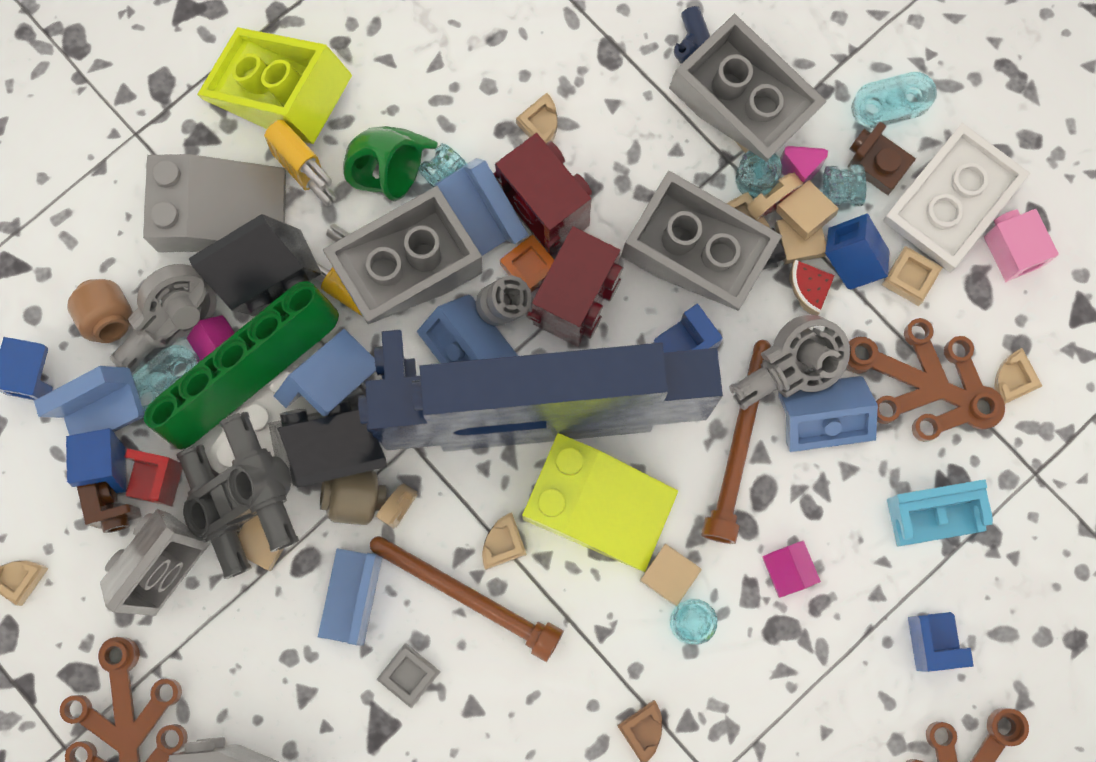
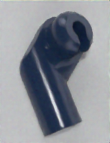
(696, 33)

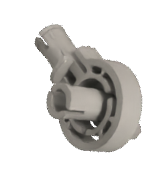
(163, 323)
(790, 358)

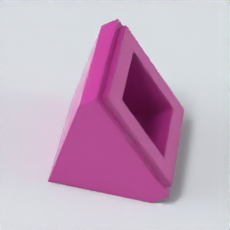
(803, 161)
(209, 335)
(791, 569)

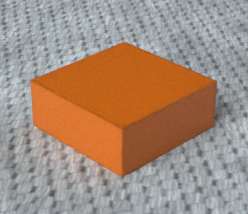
(529, 262)

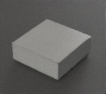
(408, 675)

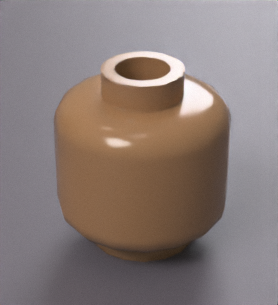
(100, 310)

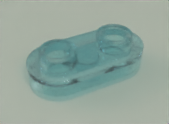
(891, 101)
(159, 371)

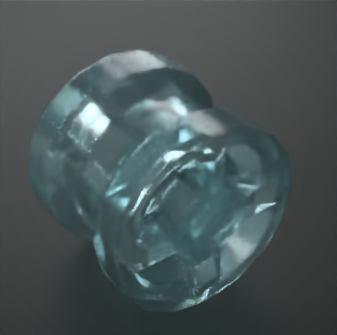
(441, 165)
(754, 180)
(845, 185)
(699, 619)

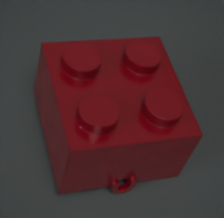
(544, 191)
(575, 287)

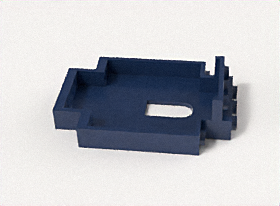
(535, 395)

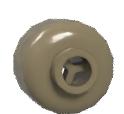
(353, 498)

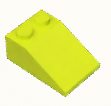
(275, 79)
(599, 503)

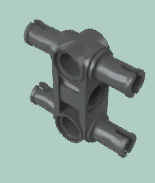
(248, 488)

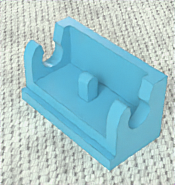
(940, 512)

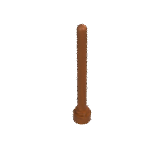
(722, 524)
(539, 637)

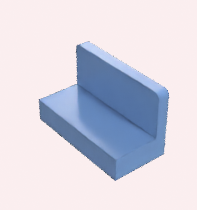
(482, 206)
(459, 333)
(329, 374)
(94, 401)
(831, 416)
(350, 597)

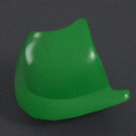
(395, 152)

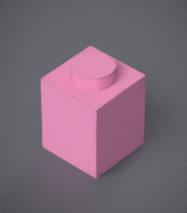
(1020, 243)

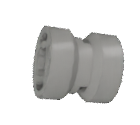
(495, 306)

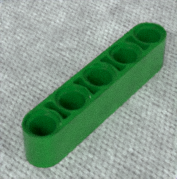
(241, 365)

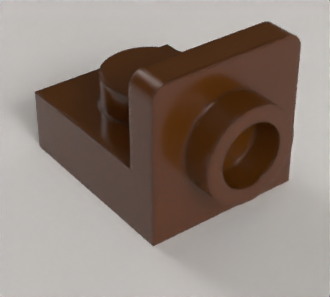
(881, 158)
(98, 508)

